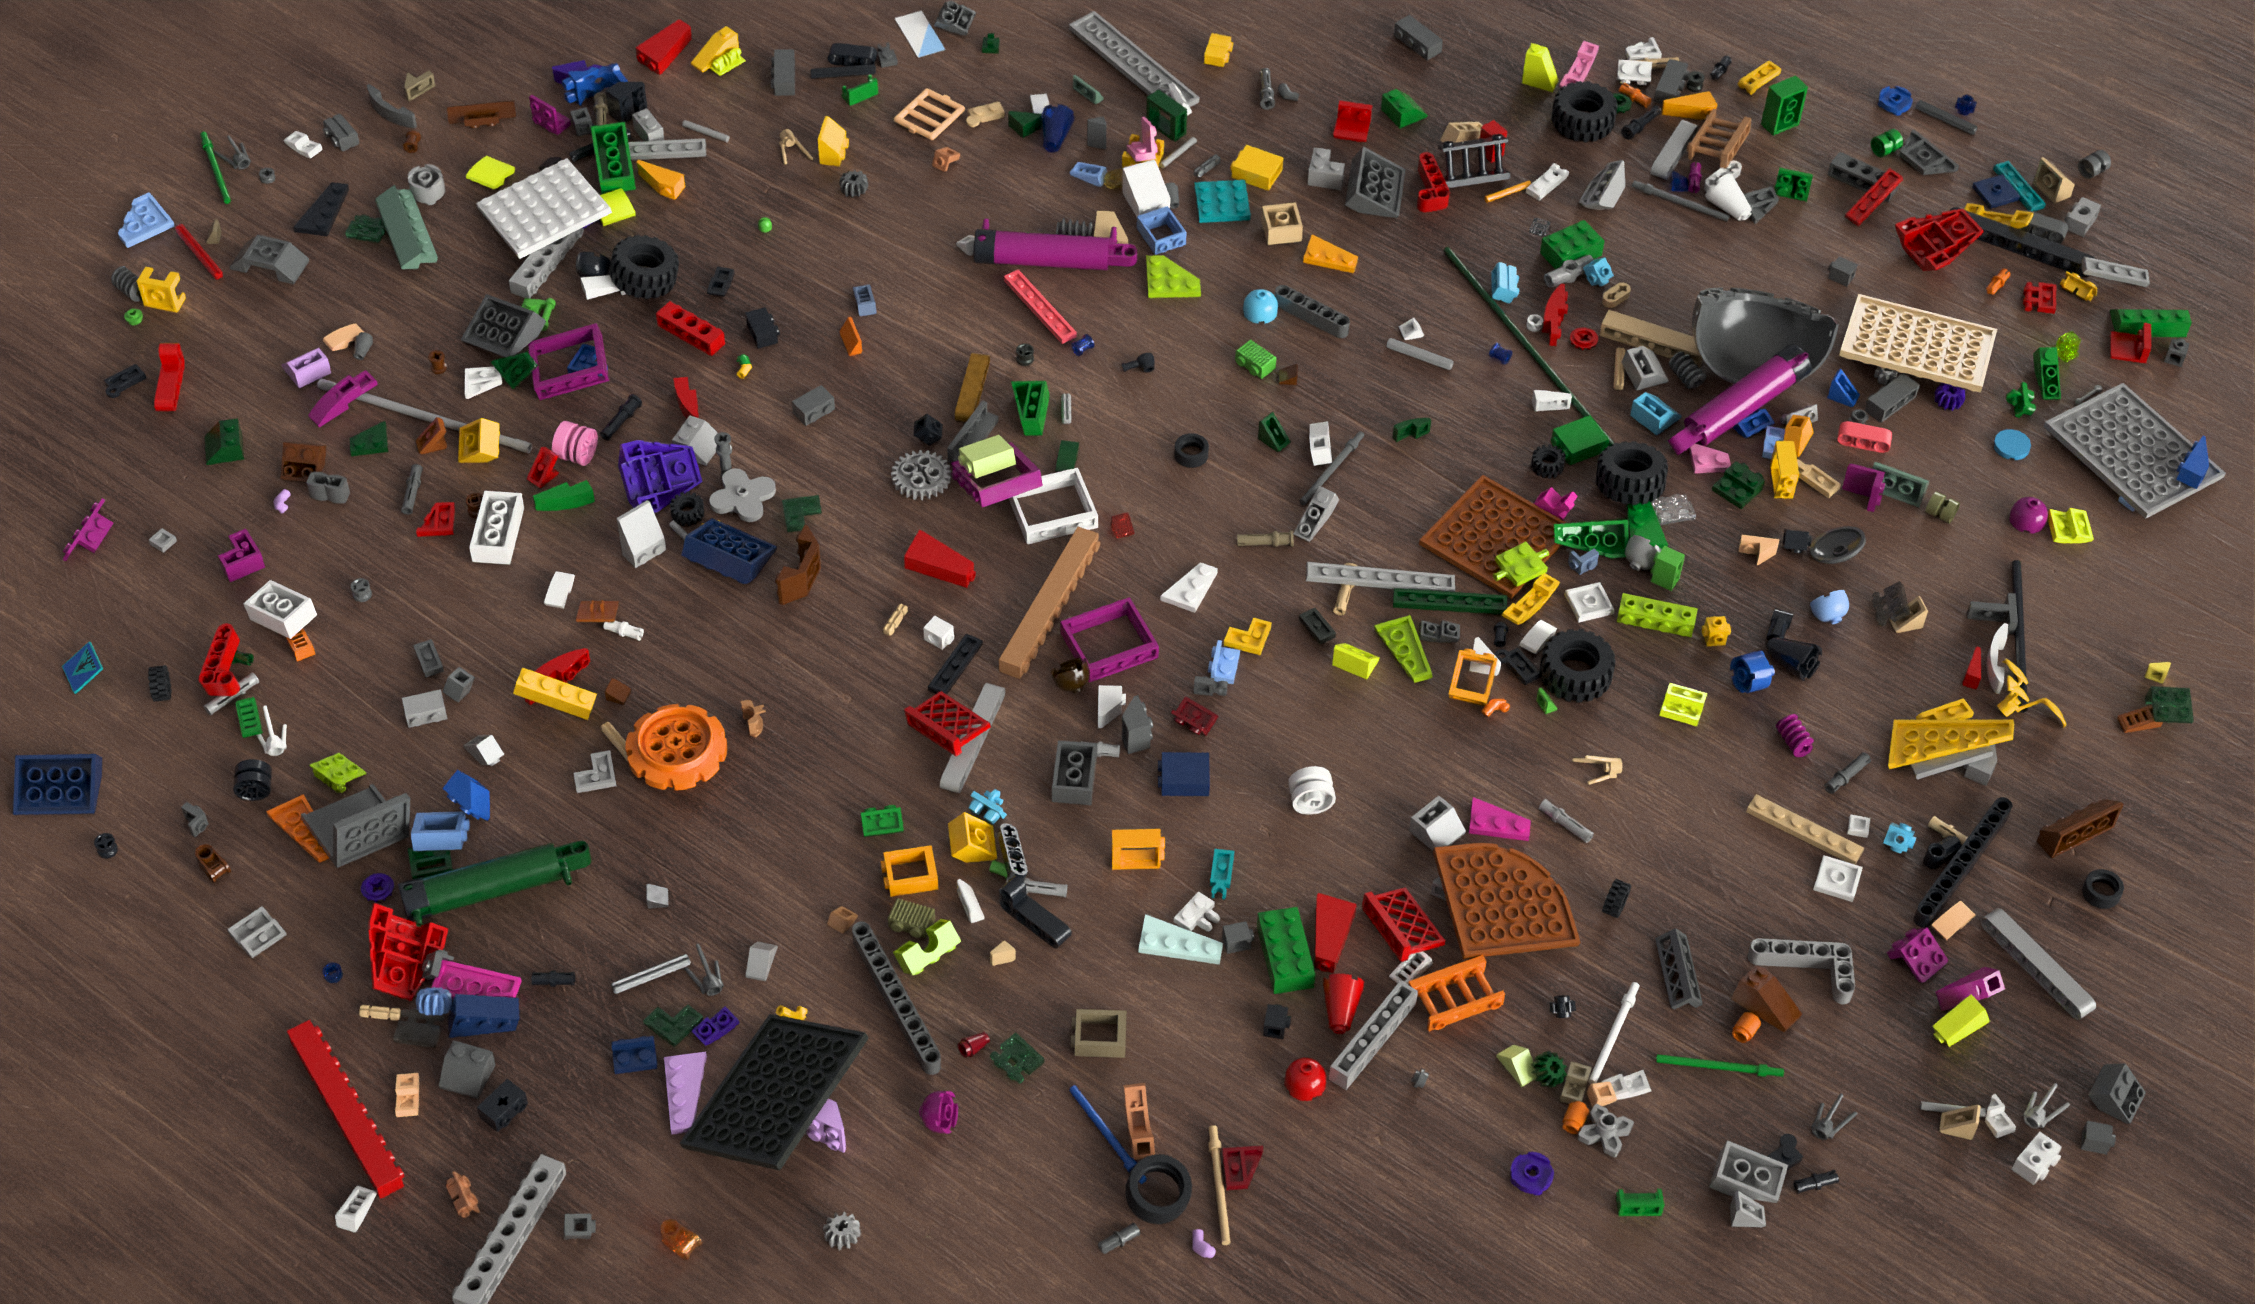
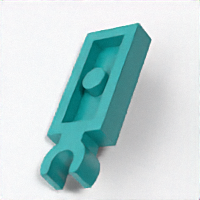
(1221, 871)

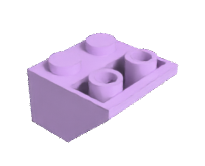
(307, 367)
(828, 1127)

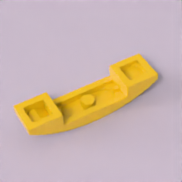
(2018, 220)
(1532, 601)

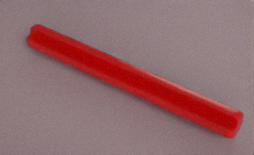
(199, 252)

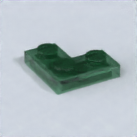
(797, 508)
(673, 1028)

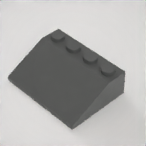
(1375, 185)
(502, 327)

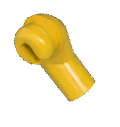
(785, 1012)

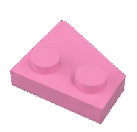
(1708, 459)

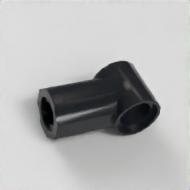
(1779, 623)
(1941, 851)

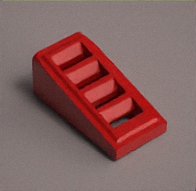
(1973, 674)

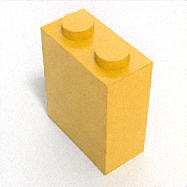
(1257, 167)

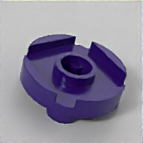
(1527, 1183)

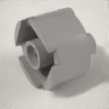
(426, 184)

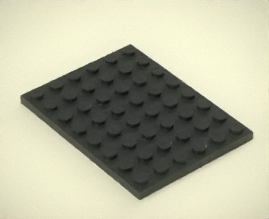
(774, 1091)

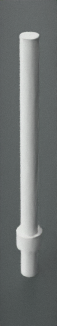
(1627, 1003)

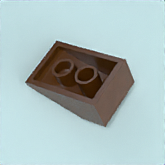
(1766, 998)

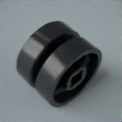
(252, 780)

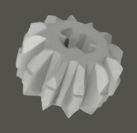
(842, 1238)

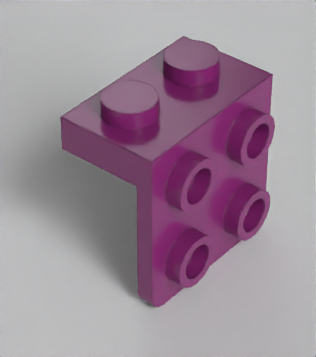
(1866, 483)
(1920, 953)

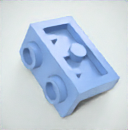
(1224, 663)

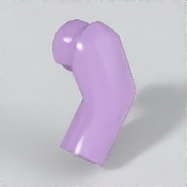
(280, 499)
(1200, 1246)

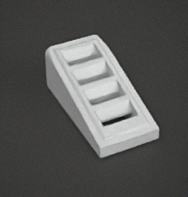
(1545, 400)
(1421, 968)
(351, 1221)

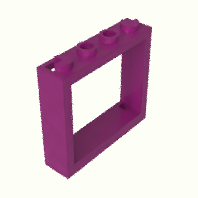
(575, 380)
(1003, 490)
(1120, 661)

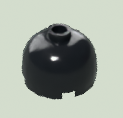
(590, 266)

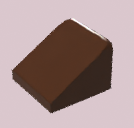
(1288, 375)
(617, 692)

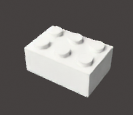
(280, 609)

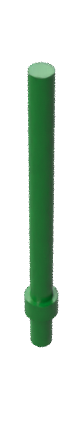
(208, 147)
(1760, 1069)

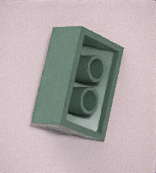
(1902, 485)

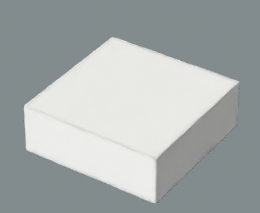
(1858, 826)

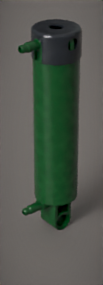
(491, 879)

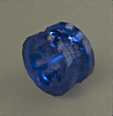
(335, 977)

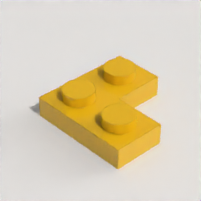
(1250, 641)

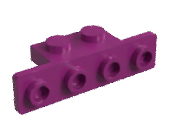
(92, 533)

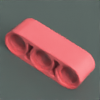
(1864, 437)

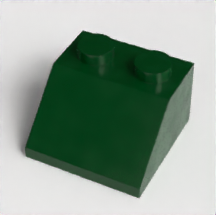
(224, 442)

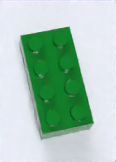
(613, 157)
(1285, 950)

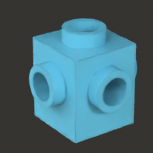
(1598, 272)
(1900, 830)

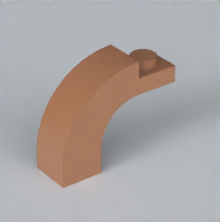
(1137, 1121)

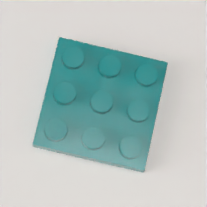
(1222, 201)

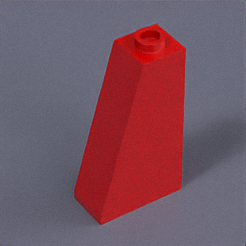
(939, 561)
(1332, 928)

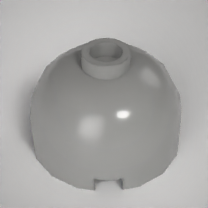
(1640, 553)

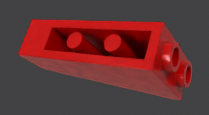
(664, 46)

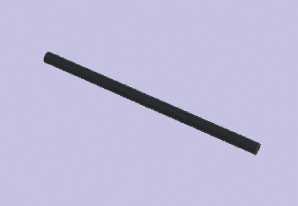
(2019, 632)

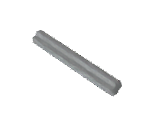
(1420, 354)

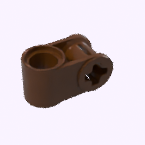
(213, 865)

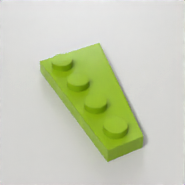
(1406, 647)

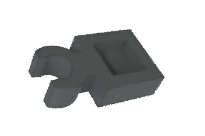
(886, 56)
(1207, 686)

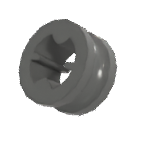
(267, 179)

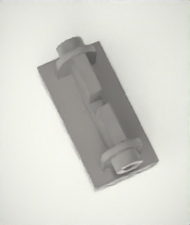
(1808, 411)

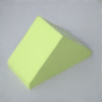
(1518, 1063)

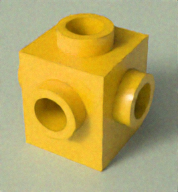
(1716, 631)

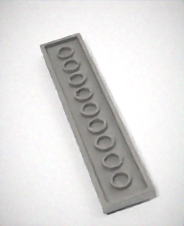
(1127, 56)

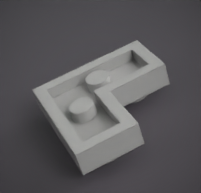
(599, 777)

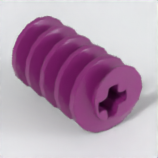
(1795, 735)

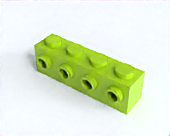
(1661, 615)

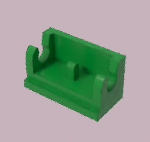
(861, 91)
(1639, 1203)

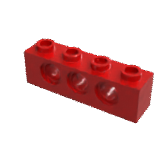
(690, 328)

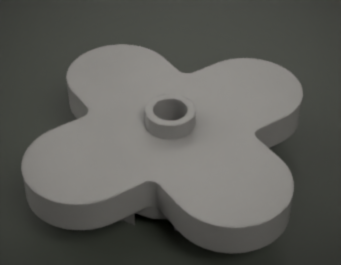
(742, 495)

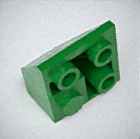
(1793, 184)

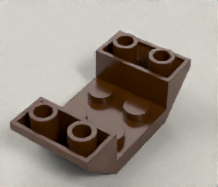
(798, 582)

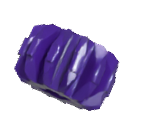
(1949, 396)

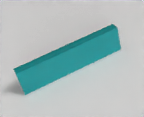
(2028, 196)

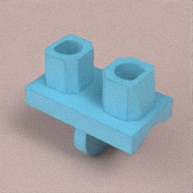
(994, 811)

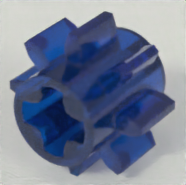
(1965, 105)

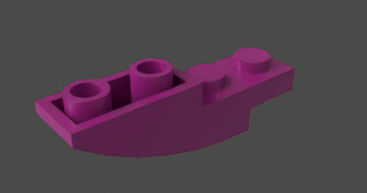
(339, 396)

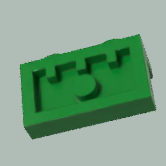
(882, 821)

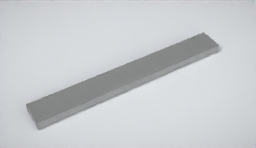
(1378, 577)

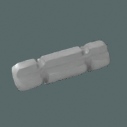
(1066, 408)

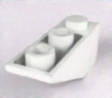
(1320, 443)

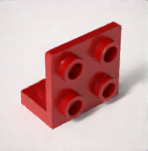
(1353, 121)
(2131, 346)

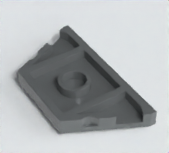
(1925, 156)

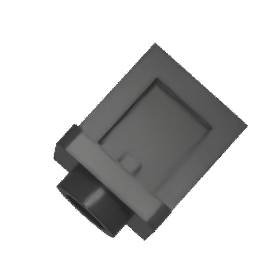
(197, 818)
(432, 964)

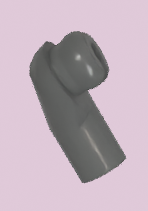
(1285, 93)

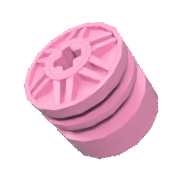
(575, 443)

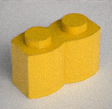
(1218, 50)

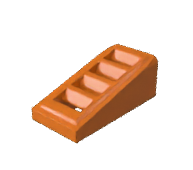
(304, 651)

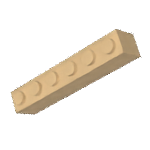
(1652, 336)

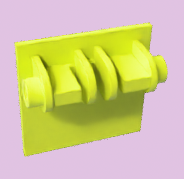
(727, 62)

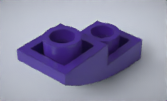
(716, 1027)

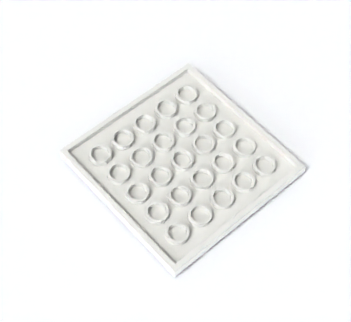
(543, 208)

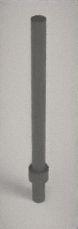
(1649, 189)
(1350, 446)

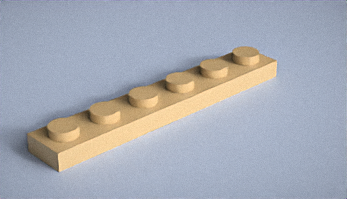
(1805, 830)

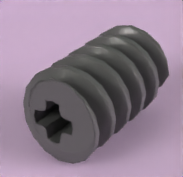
(1074, 229)
(127, 283)
(1687, 370)

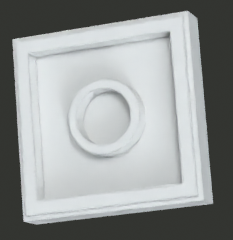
(1589, 602)
(1838, 878)

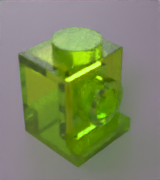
(2068, 346)

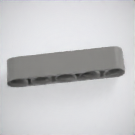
(1674, 149)

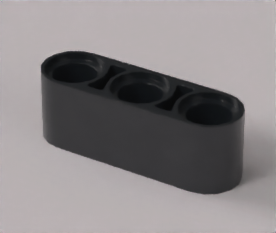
(851, 55)

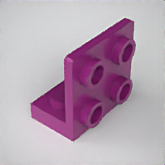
(547, 116)

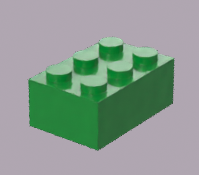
(1784, 105)
(1572, 244)

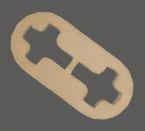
(1619, 297)

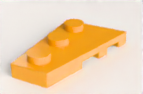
(1328, 255)

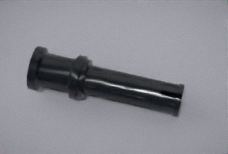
(1637, 125)
(625, 412)

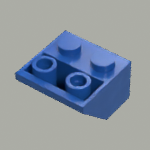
(469, 794)

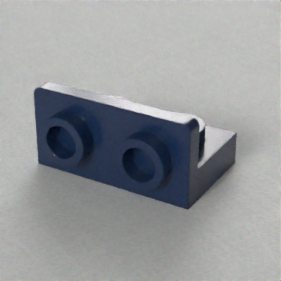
(634, 1054)

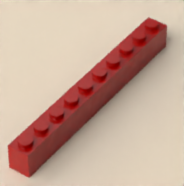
(345, 1108)

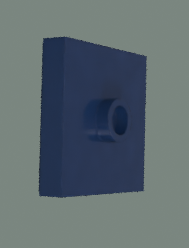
(1996, 191)

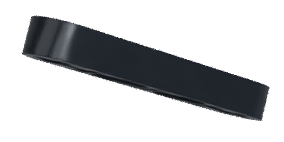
(1007, 836)

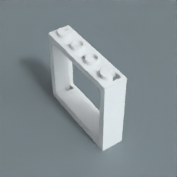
(1062, 526)

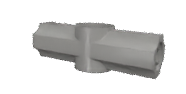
(1568, 272)

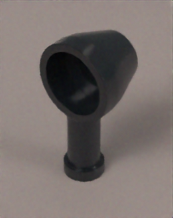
(1144, 361)

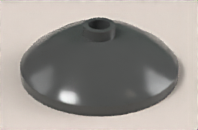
(1838, 545)

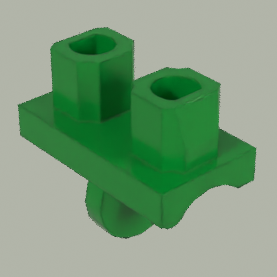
(2021, 400)

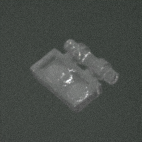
(1677, 510)

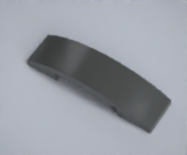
(398, 116)

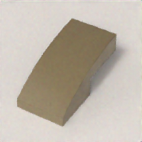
(1575, 1083)

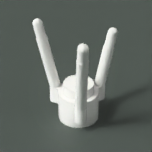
(274, 745)

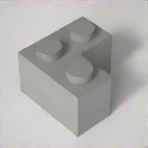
(1323, 172)

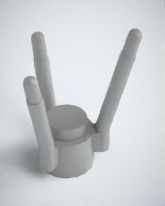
(2035, 1116)

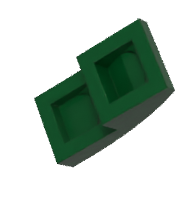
(1414, 427)
(1067, 455)

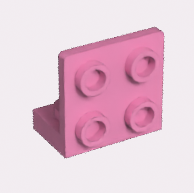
(1146, 150)

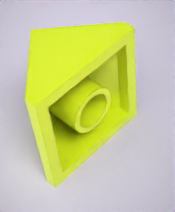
(1354, 660)

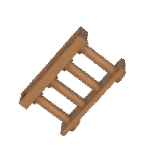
(1730, 147)

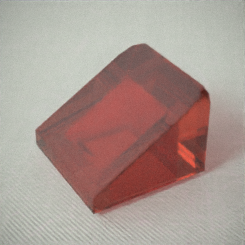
(1122, 525)

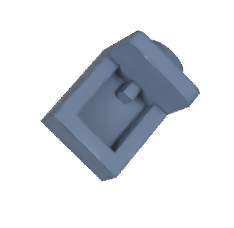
(1584, 563)

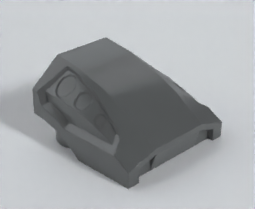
(955, 18)

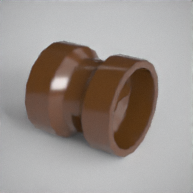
(473, 503)

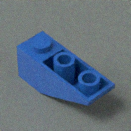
(2195, 465)

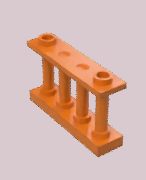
(1456, 974)

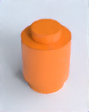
(1746, 1027)
(1575, 1117)

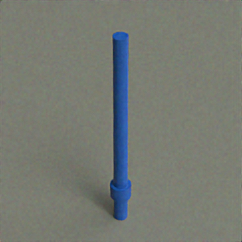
(1129, 1162)

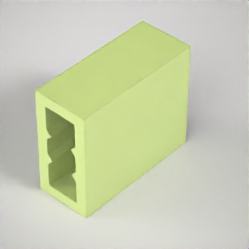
(986, 456)

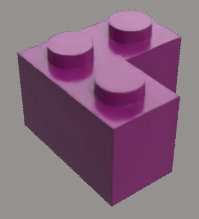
(243, 557)

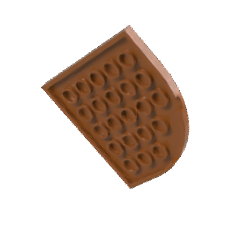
(1502, 901)

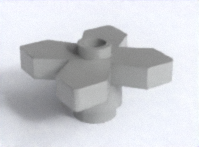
(1605, 1129)

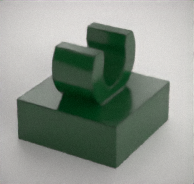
(990, 44)

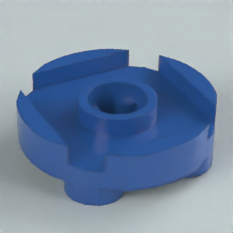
(1888, 102)

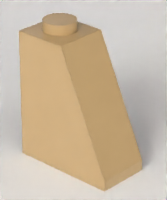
(1103, 225)

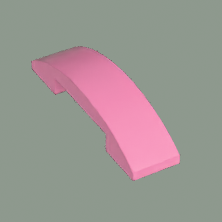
(1581, 65)

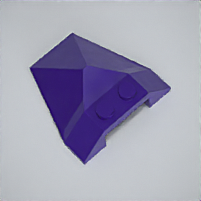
(657, 472)

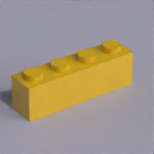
(555, 693)

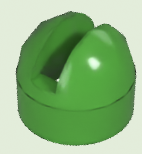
(764, 224)

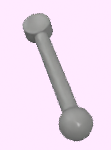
(2098, 388)

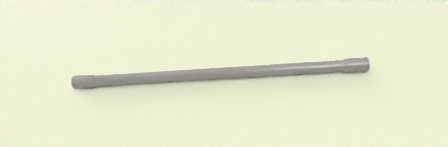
(516, 444)

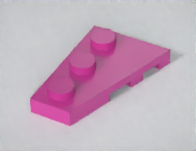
(1497, 822)

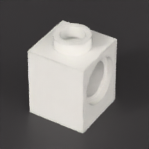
(938, 632)

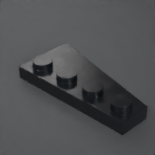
(323, 212)

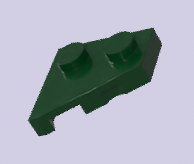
(515, 368)
(370, 441)

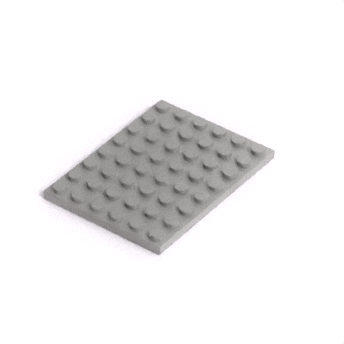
(2129, 449)

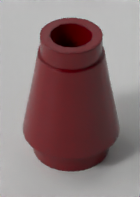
(972, 1044)

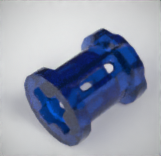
(1078, 347)
(1500, 353)

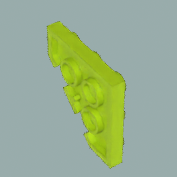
(1169, 279)

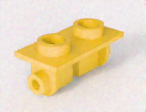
(2086, 290)

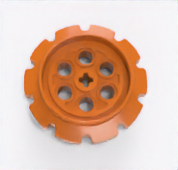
(676, 747)

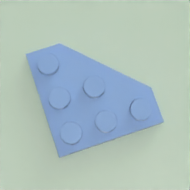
(144, 221)

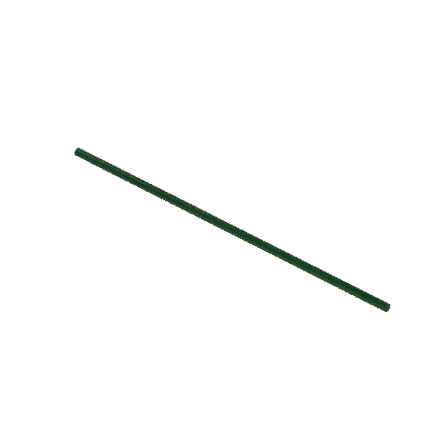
(1548, 370)

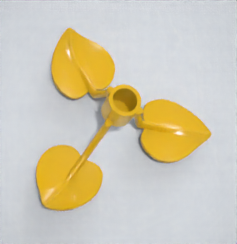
(2011, 701)

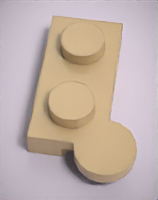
(984, 113)

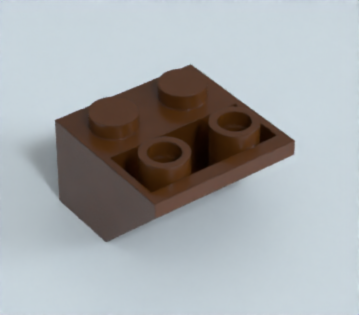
(301, 459)

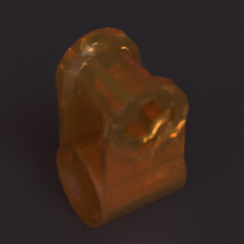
(682, 1241)

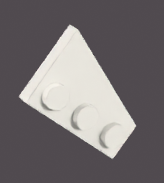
(1191, 588)

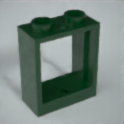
(1177, 125)

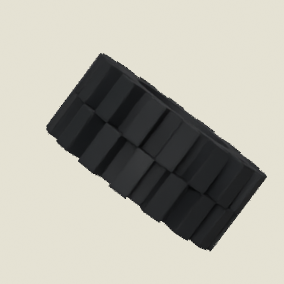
(1548, 469)
(683, 501)
(159, 683)
(1616, 898)

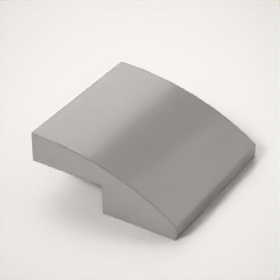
(256, 932)

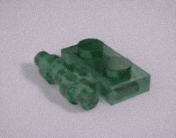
(366, 228)
(1021, 1053)

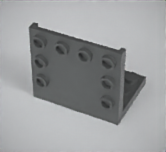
(359, 825)

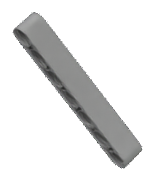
(961, 765)
(2038, 963)

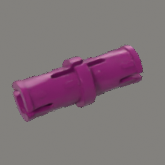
(1694, 177)

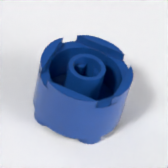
(1751, 672)

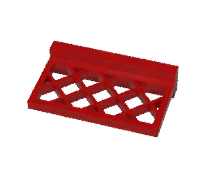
(936, 730)
(1389, 926)

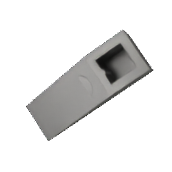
(1316, 514)
(1983, 769)

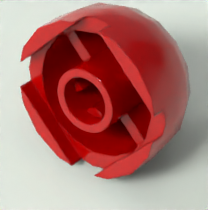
(1305, 1079)

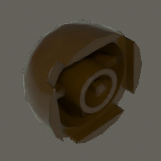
(1071, 675)

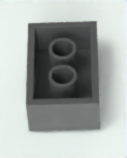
(1074, 772)

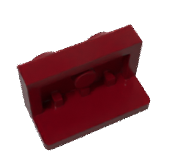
(1195, 716)

